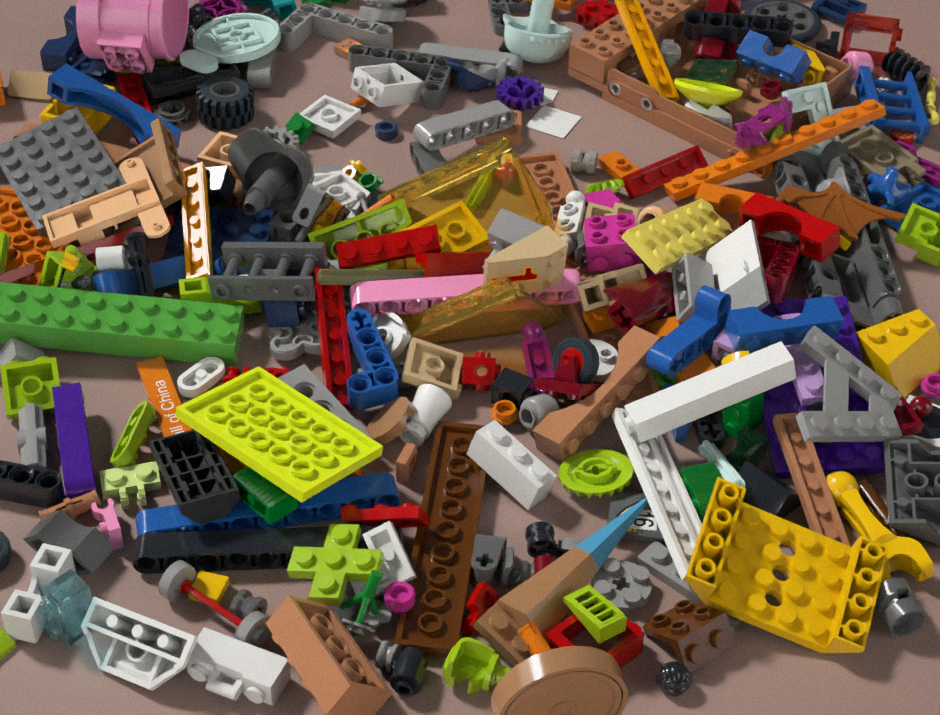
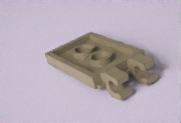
(876, 152)

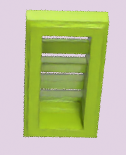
(599, 630)

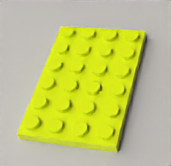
(279, 433)

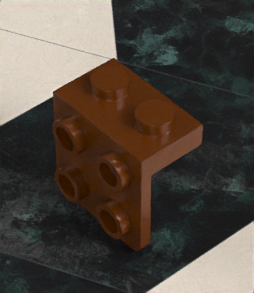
(694, 631)

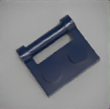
(838, 9)

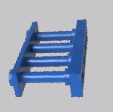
(865, 90)

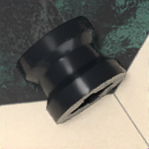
(198, 16)
(540, 539)

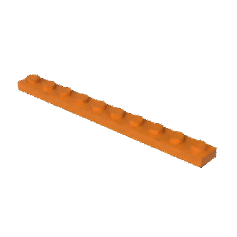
(775, 149)

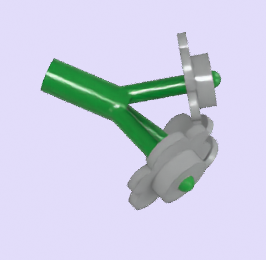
(371, 612)

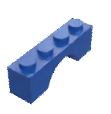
(754, 330)

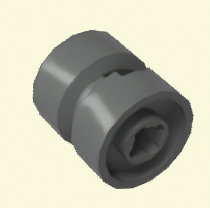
(900, 608)

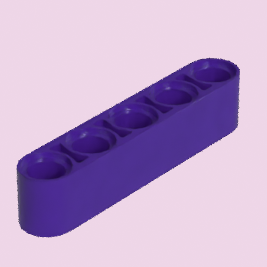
(73, 440)

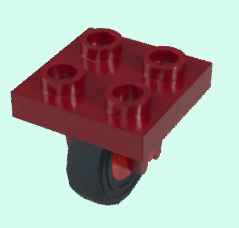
(575, 366)

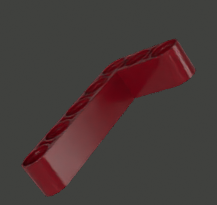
(781, 263)

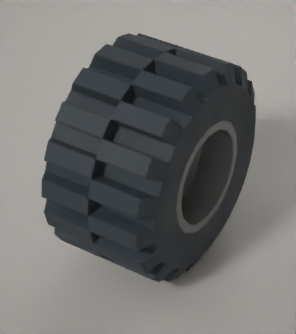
(225, 102)

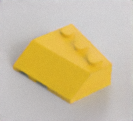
(902, 350)

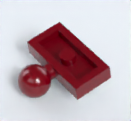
(908, 414)

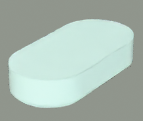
(198, 61)

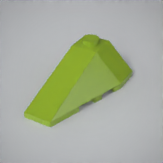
(373, 223)

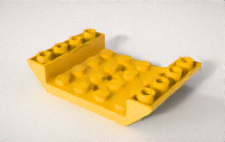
(827, 584)

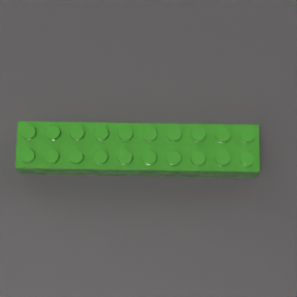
(120, 323)

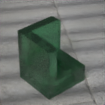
(749, 446)

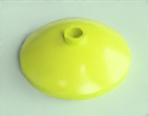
(707, 93)

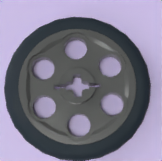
(810, 24)

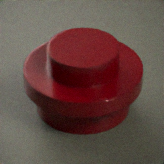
(771, 90)

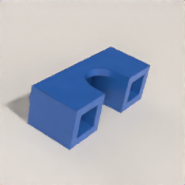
(787, 66)

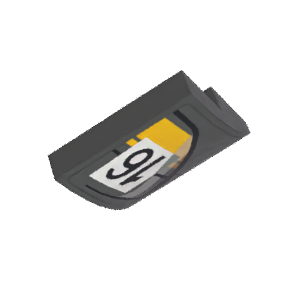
(645, 525)

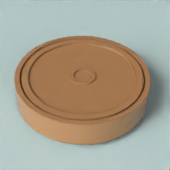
(562, 683)

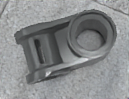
(487, 559)

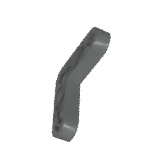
(497, 8)

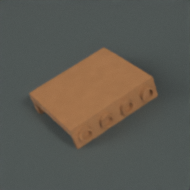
(163, 167)

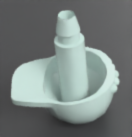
(537, 36)

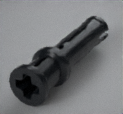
(138, 258)

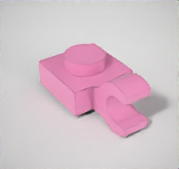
(109, 524)

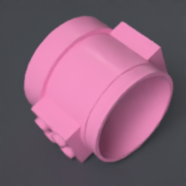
(132, 31)

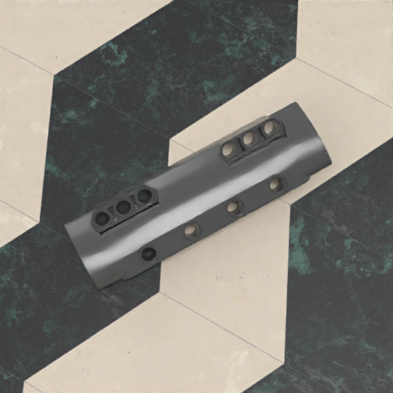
(870, 254)

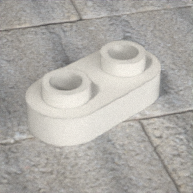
(201, 377)

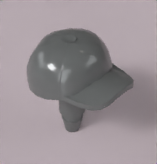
(269, 171)

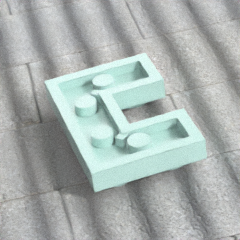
(817, 103)

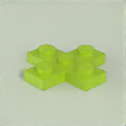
(334, 563)

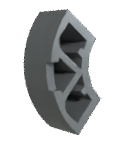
(88, 544)

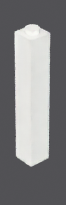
(709, 392)

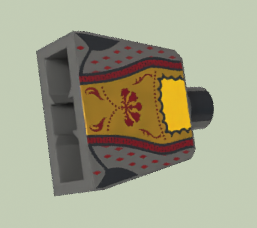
(316, 212)

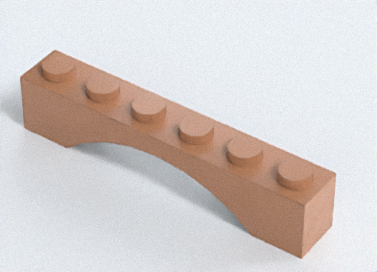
(567, 428)

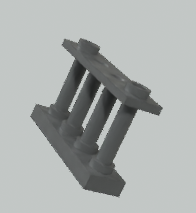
(268, 256)

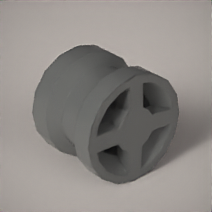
(245, 603)

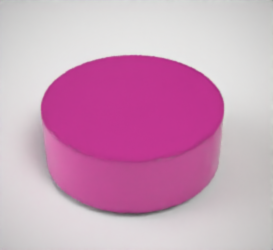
(399, 597)

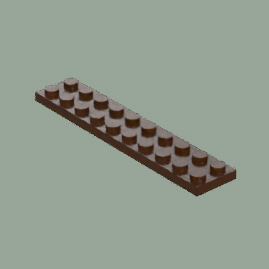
(445, 547)

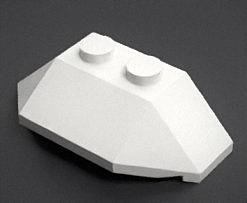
(135, 645)

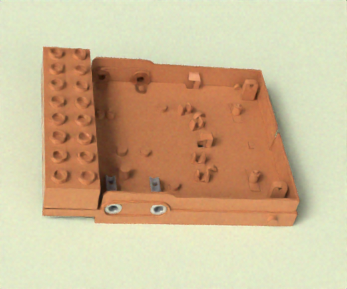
(611, 65)

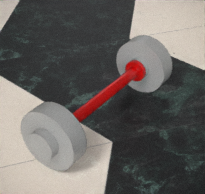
(178, 582)

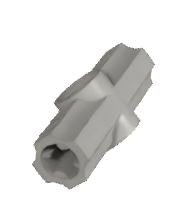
(32, 436)

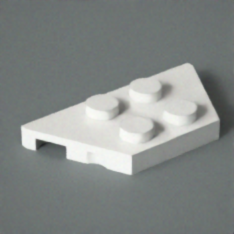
(342, 189)

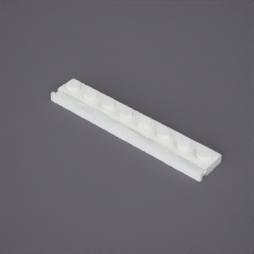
(664, 493)

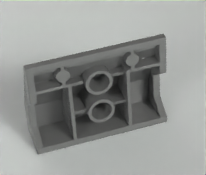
(913, 488)

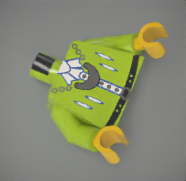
(67, 269)

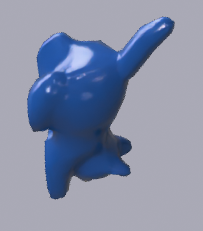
(887, 187)

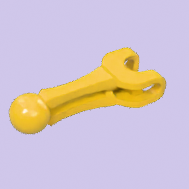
(903, 552)

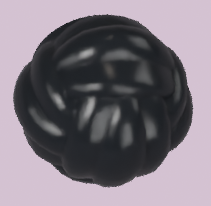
(674, 678)

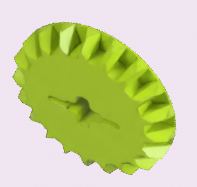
(612, 468)

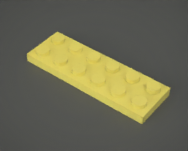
(671, 235)

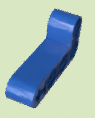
(164, 276)
(694, 335)
(379, 377)

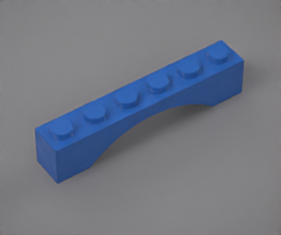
(78, 89)

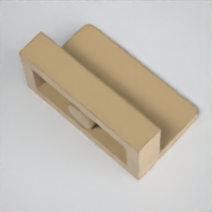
(28, 84)

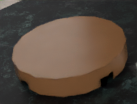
(390, 420)

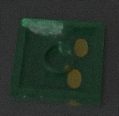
(713, 71)

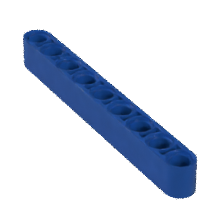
(324, 506)

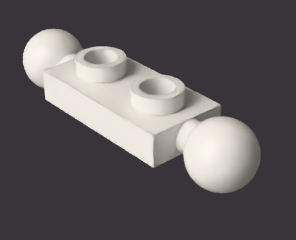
(571, 218)

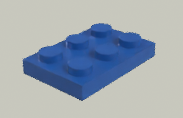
(922, 195)

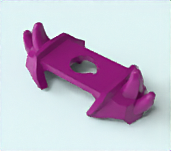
(752, 131)

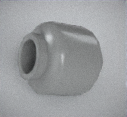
(536, 408)

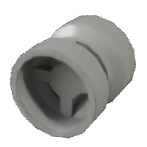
(589, 163)

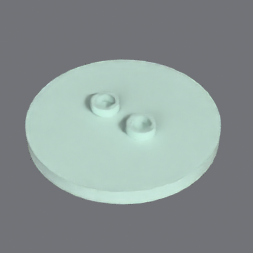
(237, 37)

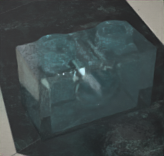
(65, 606)

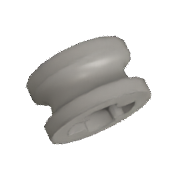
(387, 656)

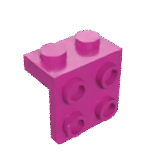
(604, 243)

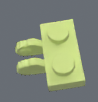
(130, 480)

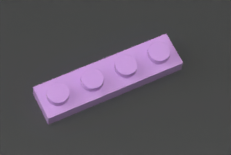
(809, 378)

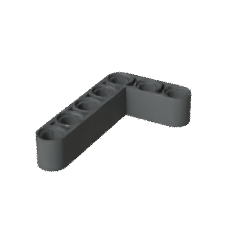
(425, 66)

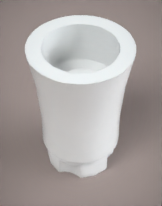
(430, 406)

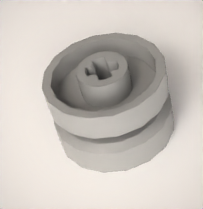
(383, 11)

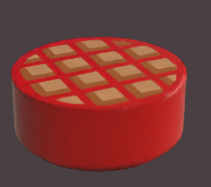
(902, 135)

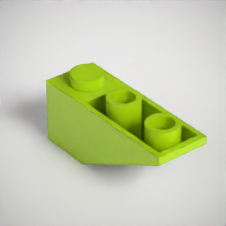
(199, 290)

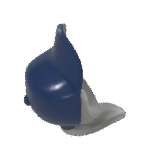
(478, 77)

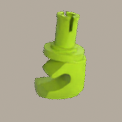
(475, 662)

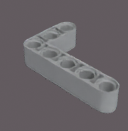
(333, 24)

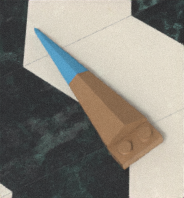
(542, 594)

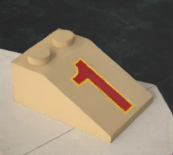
(534, 261)

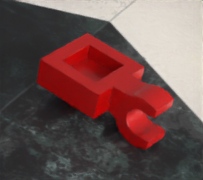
(479, 603)

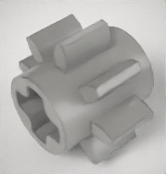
(670, 51)

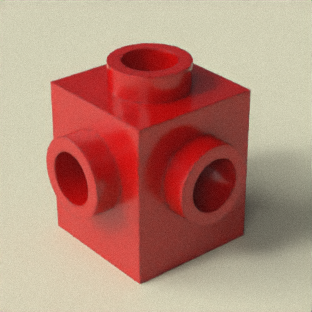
(470, 368)

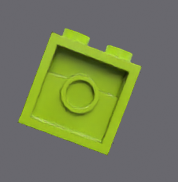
(922, 233)
(29, 383)

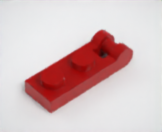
(406, 516)

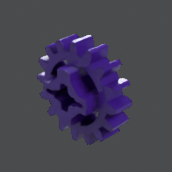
(520, 93)

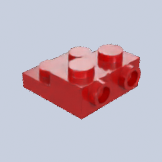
(593, 14)

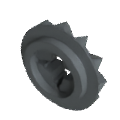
(166, 109)

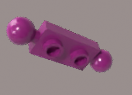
(536, 352)

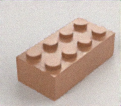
(327, 658)

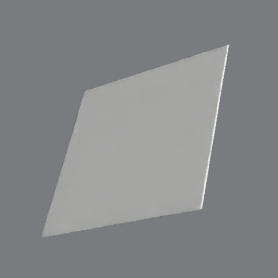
(553, 121)

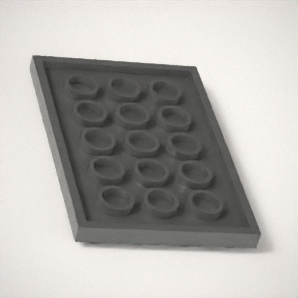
(57, 166)

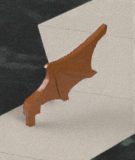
(838, 208)

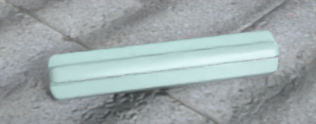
(712, 453)

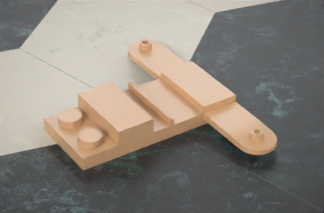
(90, 216)

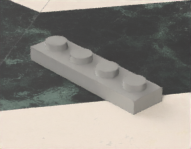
(661, 565)

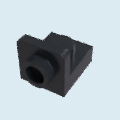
(830, 45)

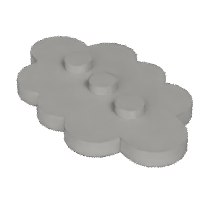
(293, 341)

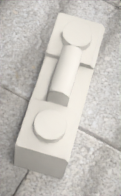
(237, 668)

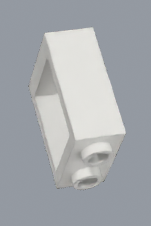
(384, 84)

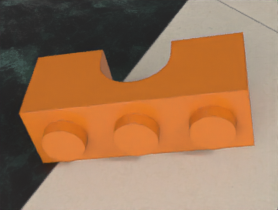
(723, 198)

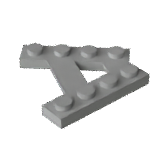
(840, 373)

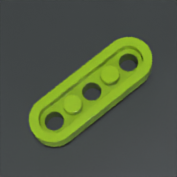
(133, 435)

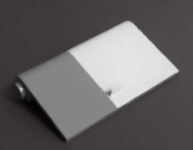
(739, 268)

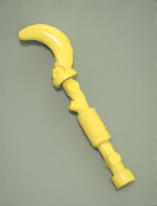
(930, 108)

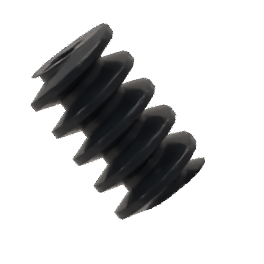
(899, 63)

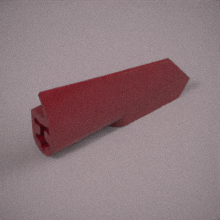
(715, 48)
(641, 301)

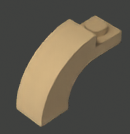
(591, 290)

